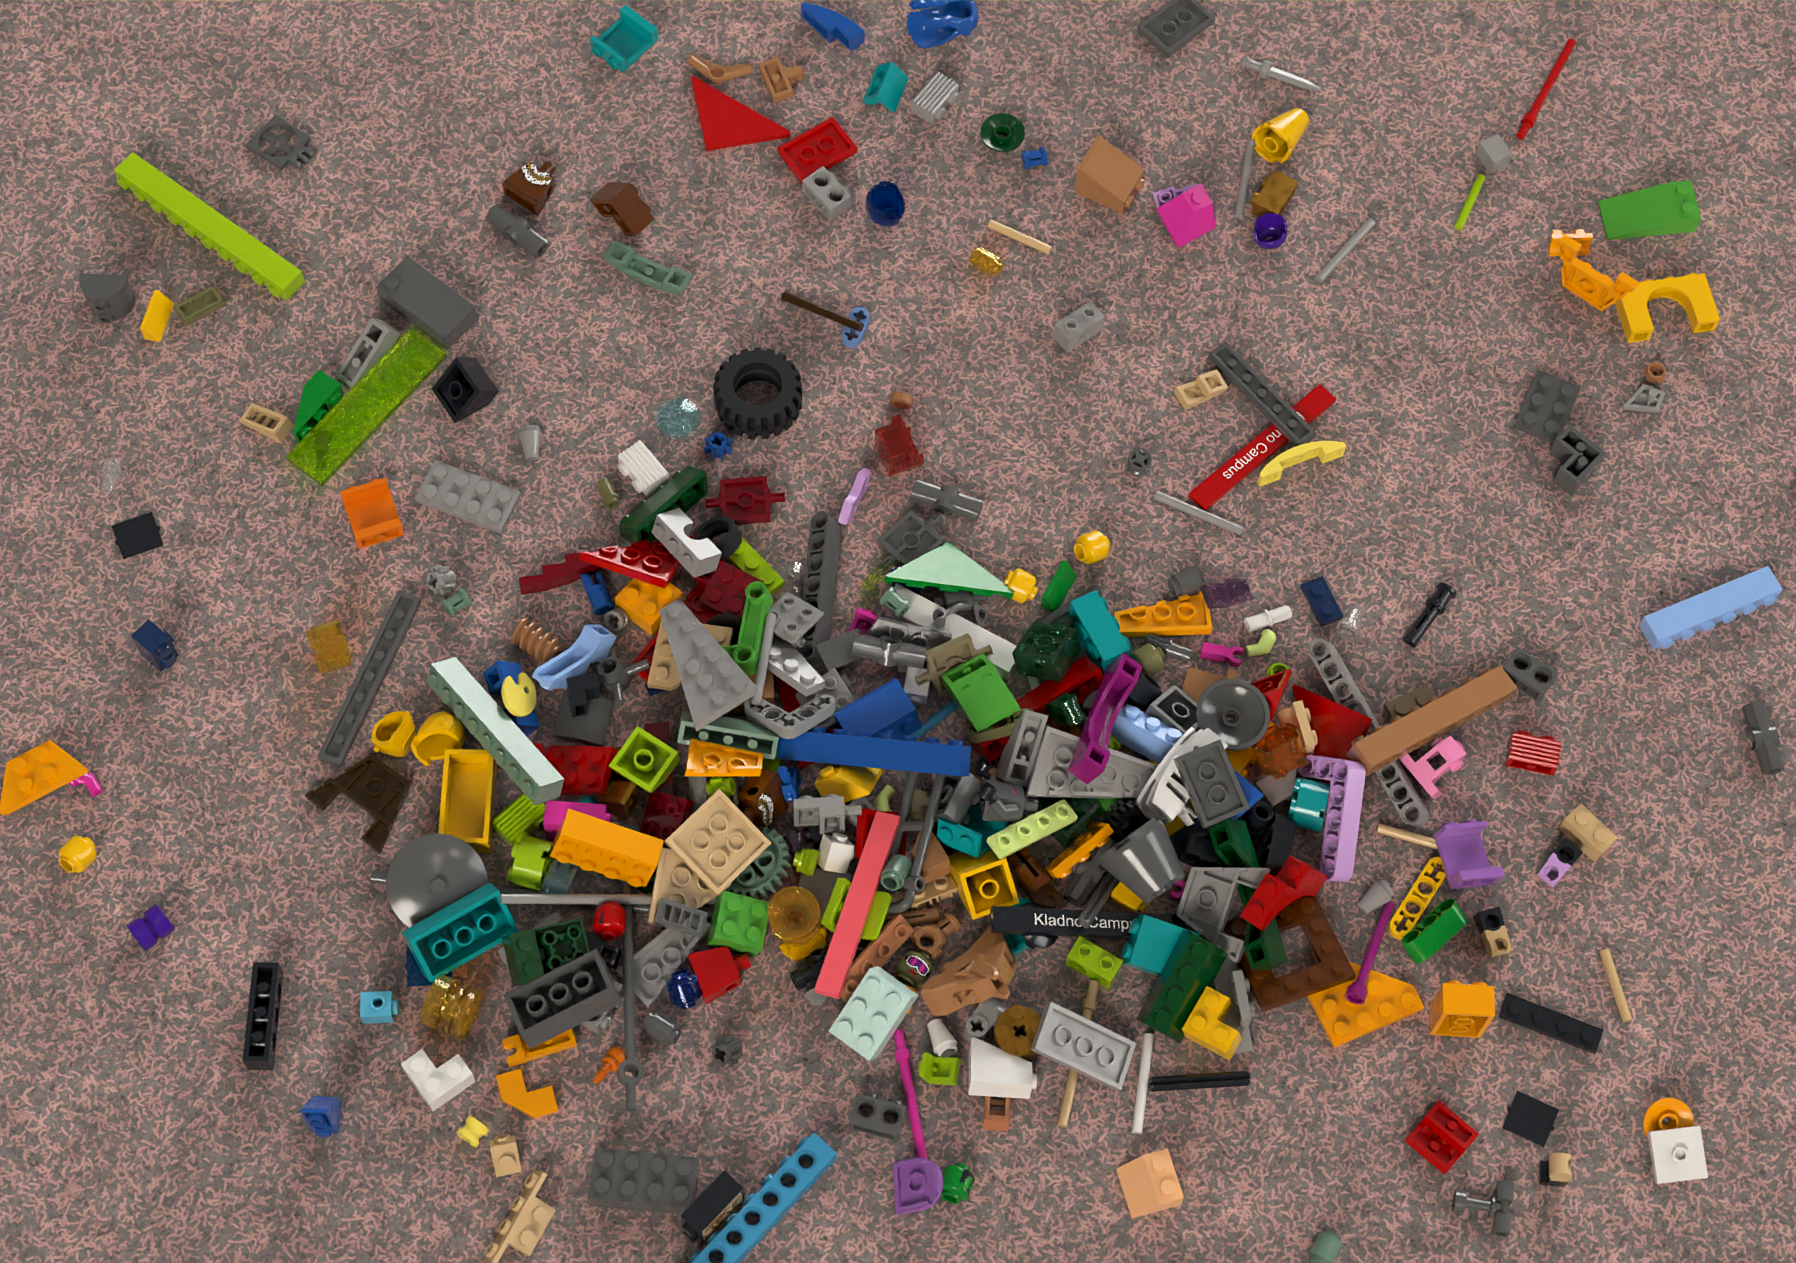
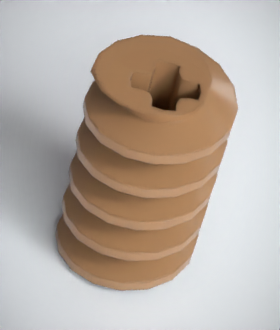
(535, 642)

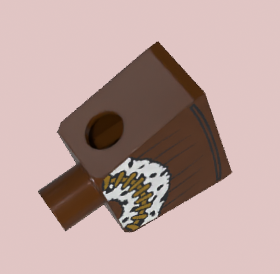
(531, 186)
(763, 798)

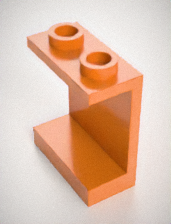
(371, 513)

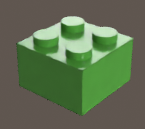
(738, 923)

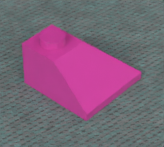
(1188, 215)

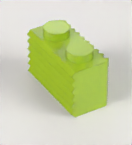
(519, 819)

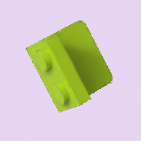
(876, 915)

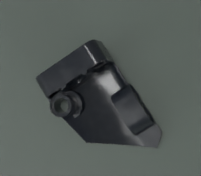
(1269, 832)

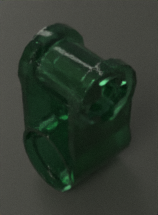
(1065, 710)

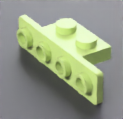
(1031, 829)

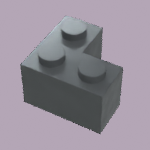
(1579, 459)

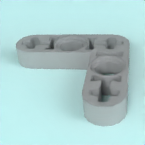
(791, 724)

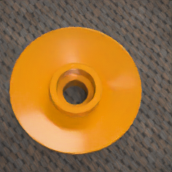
(1675, 1109)

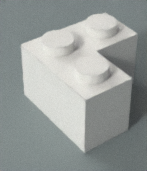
(437, 1084)

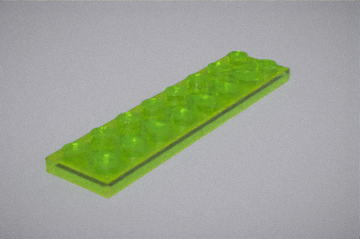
(366, 407)

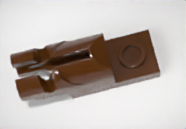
(1034, 880)

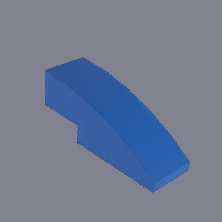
(833, 25)

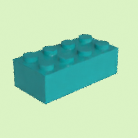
(459, 932)

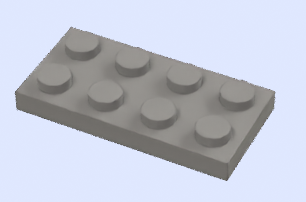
(468, 496)
(1083, 1046)

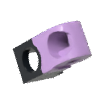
(1559, 863)

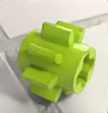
(724, 783)

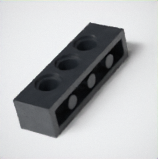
(263, 1016)

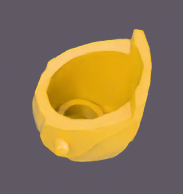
(394, 734)
(435, 735)

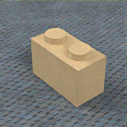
(1588, 833)

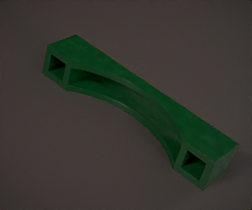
(1235, 849)

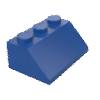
(880, 711)

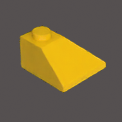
(847, 781)

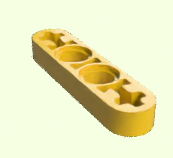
(1417, 897)

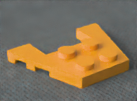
(1587, 282)

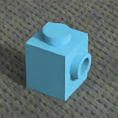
(378, 1007)

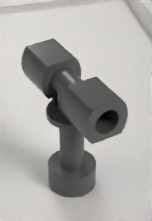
(1496, 1207)

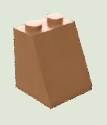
(1108, 176)

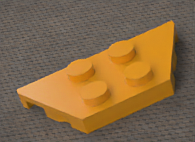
(37, 775)

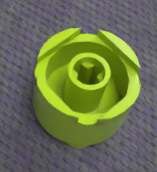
(530, 862)

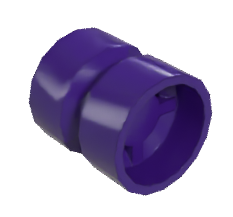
(150, 927)

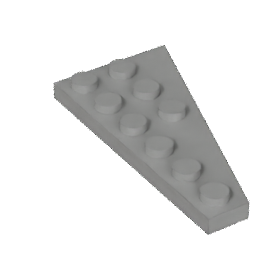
(706, 670)
(1050, 777)

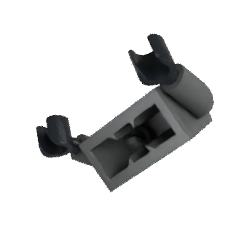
(1002, 800)

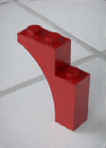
(1276, 892)

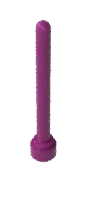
(1357, 992)

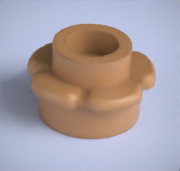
(1657, 368)

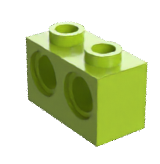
(1094, 962)

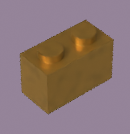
(1274, 195)

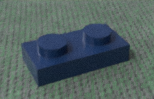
(1321, 601)

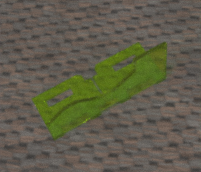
(873, 580)

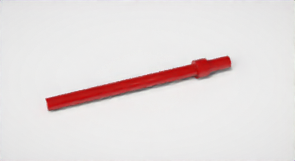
(1530, 118)

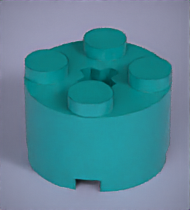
(1309, 804)

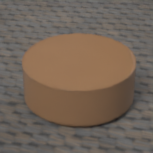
(901, 400)

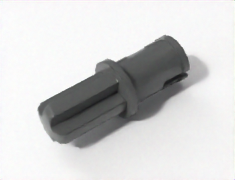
(1169, 647)

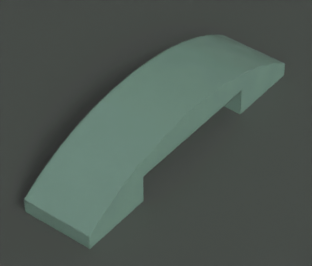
(653, 274)

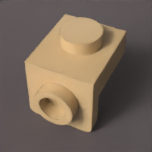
(505, 1155)

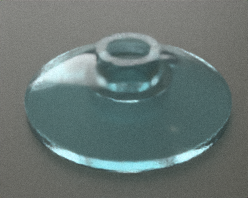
(680, 426)

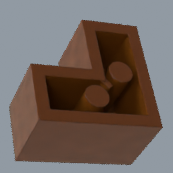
(624, 206)

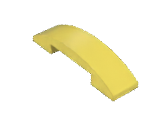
(1323, 449)

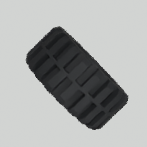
(757, 419)

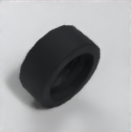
(717, 526)

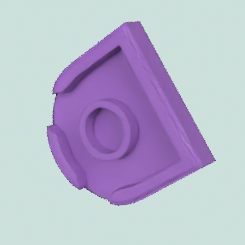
(916, 1185)

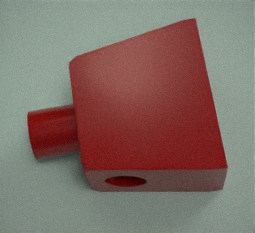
(717, 971)

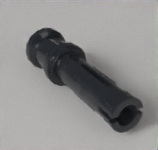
(1434, 606)

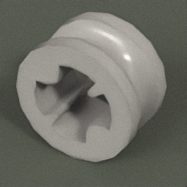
(622, 616)

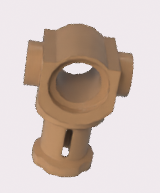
(935, 934)

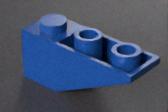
(322, 1115)

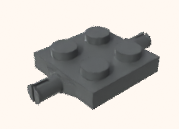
(910, 539)

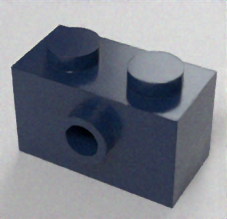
(155, 645)

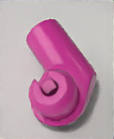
(91, 783)

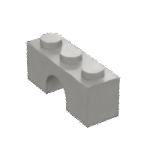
(696, 556)

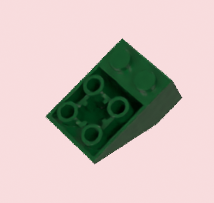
(543, 949)

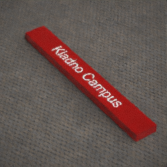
(1257, 451)

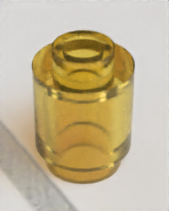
(986, 261)

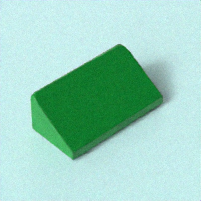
(1058, 587)

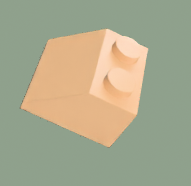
(1150, 1183)

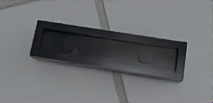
(1551, 1023)

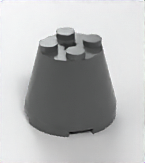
(1145, 861)

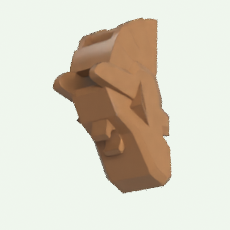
(972, 976)

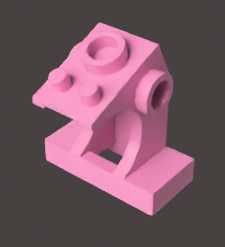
(1451, 751)

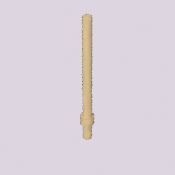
(1089, 1007)

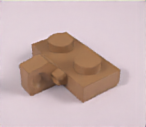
(779, 78)

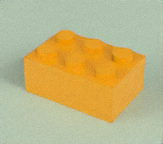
(1462, 1009)

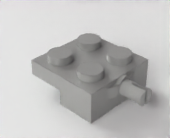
(827, 812)

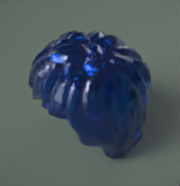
(885, 204)

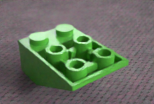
(979, 692)

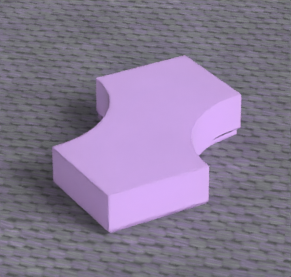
(858, 490)

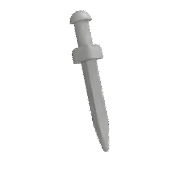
(1266, 70)

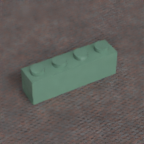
(731, 733)

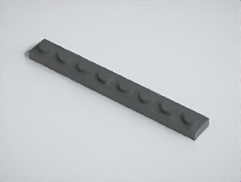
(369, 679)

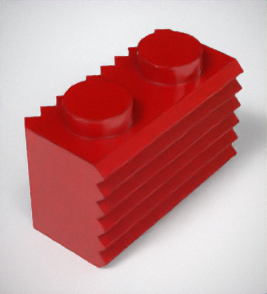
(1533, 753)

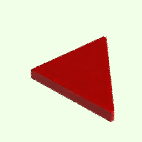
(729, 122)
(640, 561)
(1333, 723)

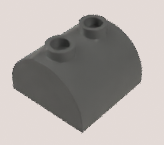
(107, 295)
(956, 799)

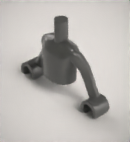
(955, 602)

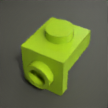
(939, 1069)

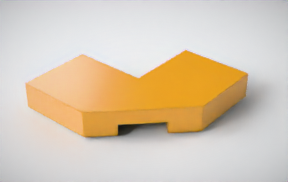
(532, 1103)

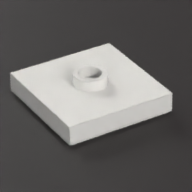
(1677, 1154)

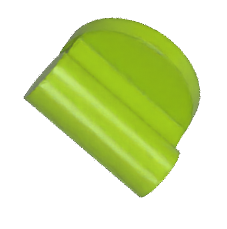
(806, 861)

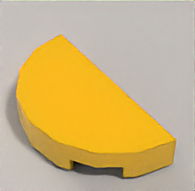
(798, 953)

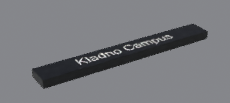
(1064, 922)

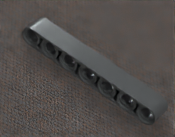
(820, 581)

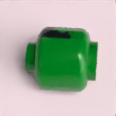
(956, 1183)

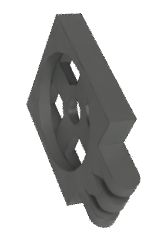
(293, 155)

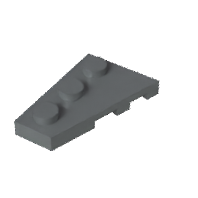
(908, 633)

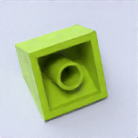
(645, 760)

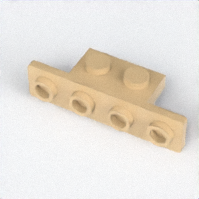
(524, 1223)

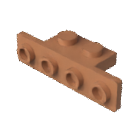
(877, 953)

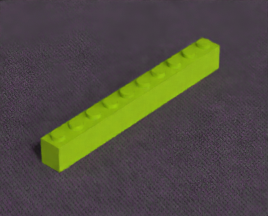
(209, 226)

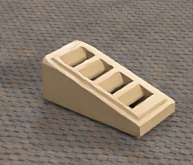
(279, 428)

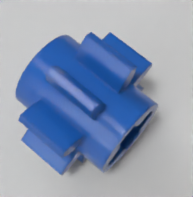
(718, 451)

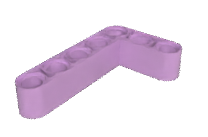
(1342, 814)

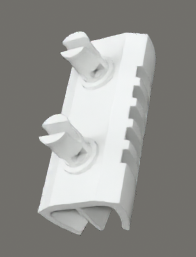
(1165, 790)

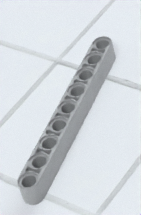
(1351, 700)

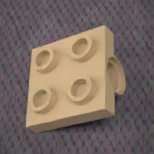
(1300, 718)

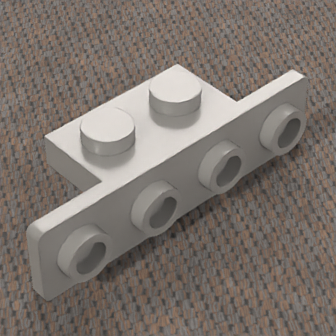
(1234, 985)

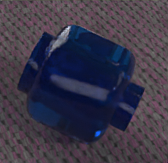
(683, 988)

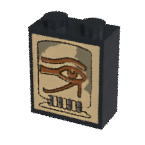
(712, 1208)

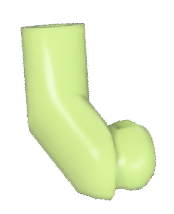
(1264, 645)
(881, 801)

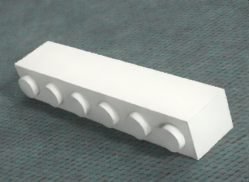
(921, 615)

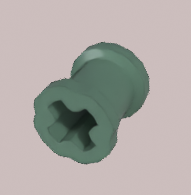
(456, 602)
(895, 602)

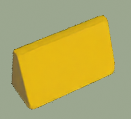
(156, 317)

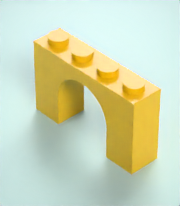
(1689, 291)

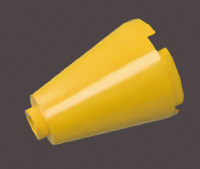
(1280, 135)

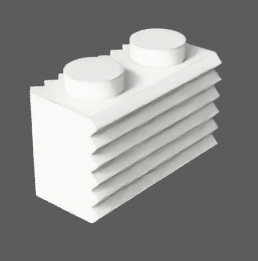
(642, 469)

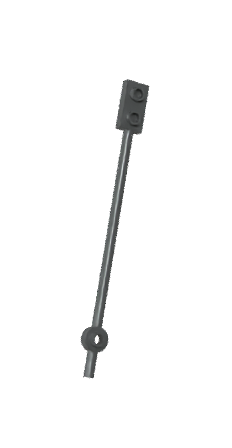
(630, 1064)

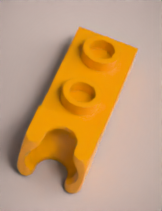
(523, 1054)

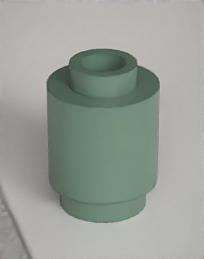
(896, 872)
(1325, 1248)

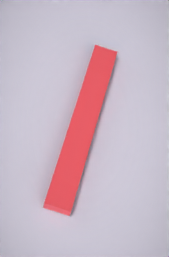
(857, 905)

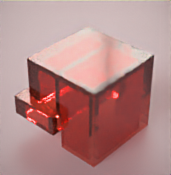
(897, 447)

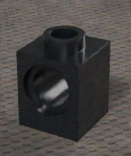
(1145, 691)

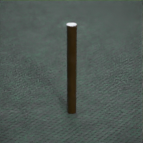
(822, 311)

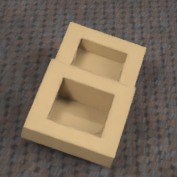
(1202, 389)

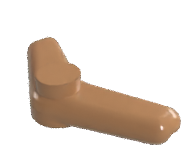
(718, 73)

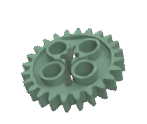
(777, 854)

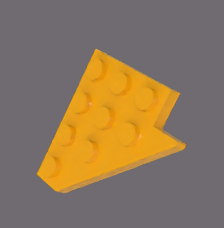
(1385, 1003)

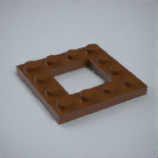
(1329, 972)

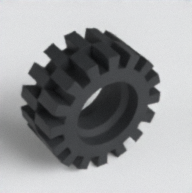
(1120, 814)

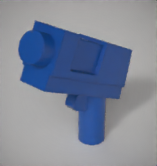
(791, 782)

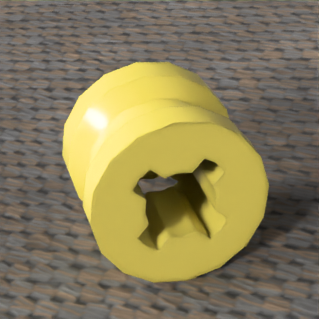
(472, 1131)

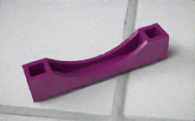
(1093, 748)

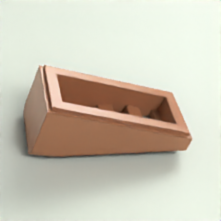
(996, 1119)

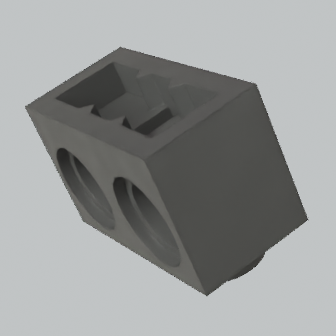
(1533, 668)
(875, 1122)

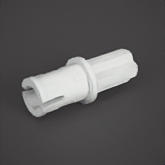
(1267, 618)

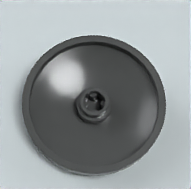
(432, 875)

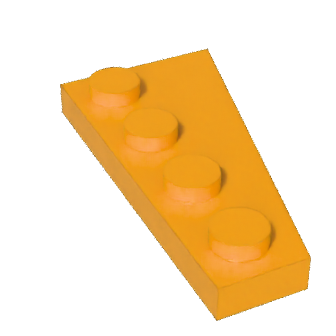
(1178, 617)

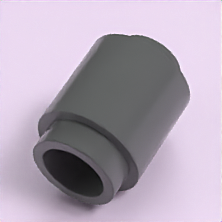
(1186, 581)
(662, 1028)

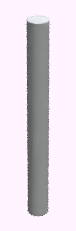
(1244, 180)
(1345, 250)
(1199, 513)
(764, 657)

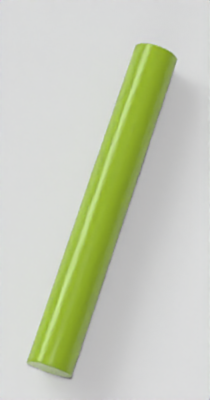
(1467, 207)

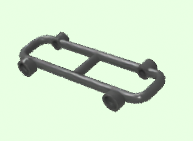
(915, 882)

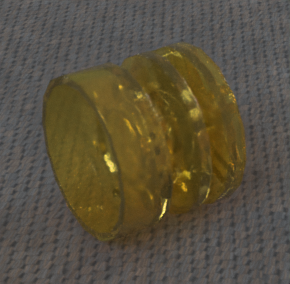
(790, 902)
(451, 1007)

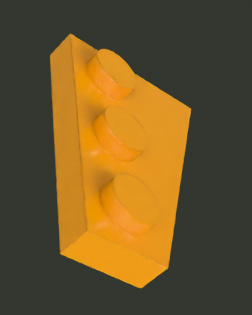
(721, 760)
(1097, 836)

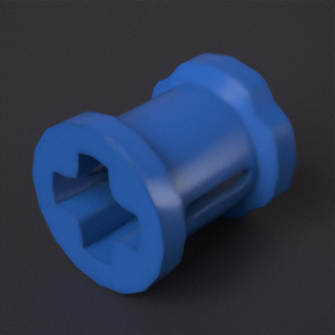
(1034, 158)

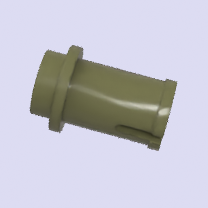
(608, 494)

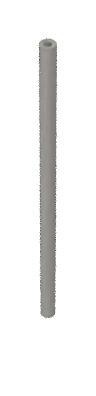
(578, 898)

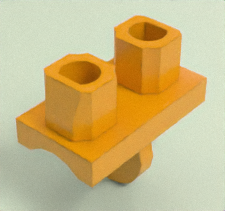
(1578, 235)

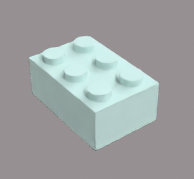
(873, 1013)

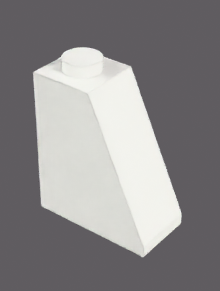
(998, 1073)

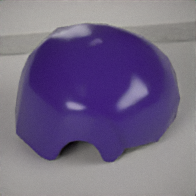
(1272, 226)

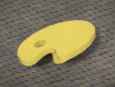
(515, 698)

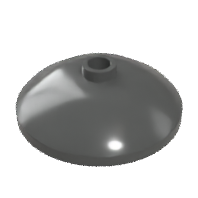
(1239, 701)

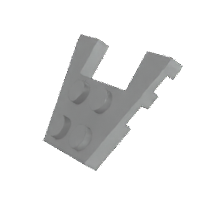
(1209, 900)

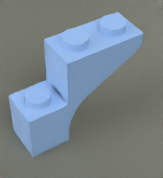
(590, 647)

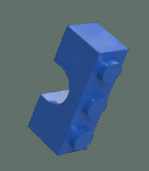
(494, 679)

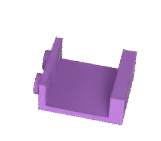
(1465, 855)

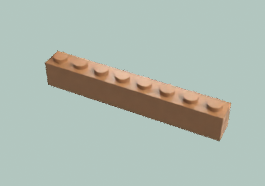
(1432, 720)

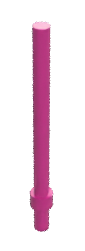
(903, 1057)

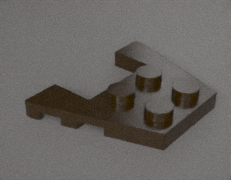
(374, 789)

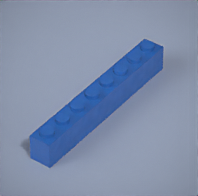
(878, 752)

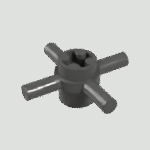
(617, 675)

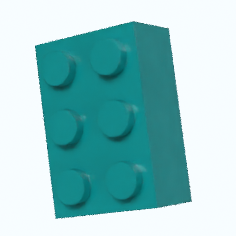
(1098, 630)

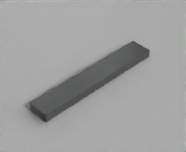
(1262, 395)

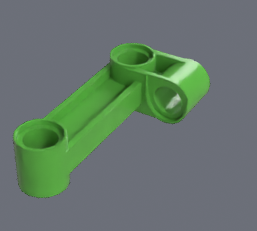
(752, 628)

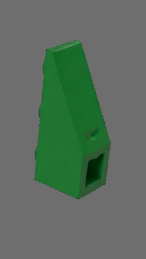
(316, 400)

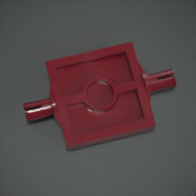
(745, 500)
(725, 590)

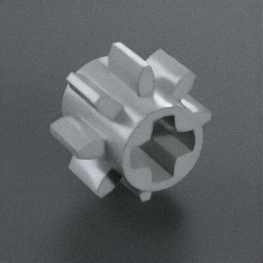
(441, 580)

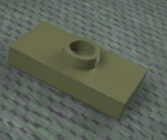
(199, 305)

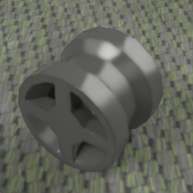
(1140, 457)

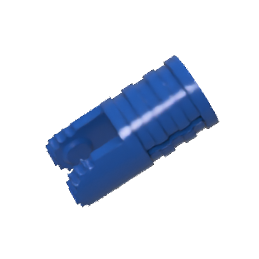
(597, 594)

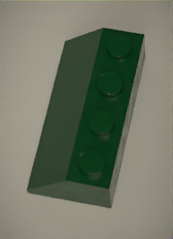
(681, 492)
(1180, 985)

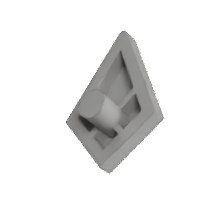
(1645, 400)

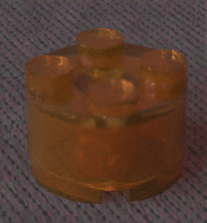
(1280, 751)

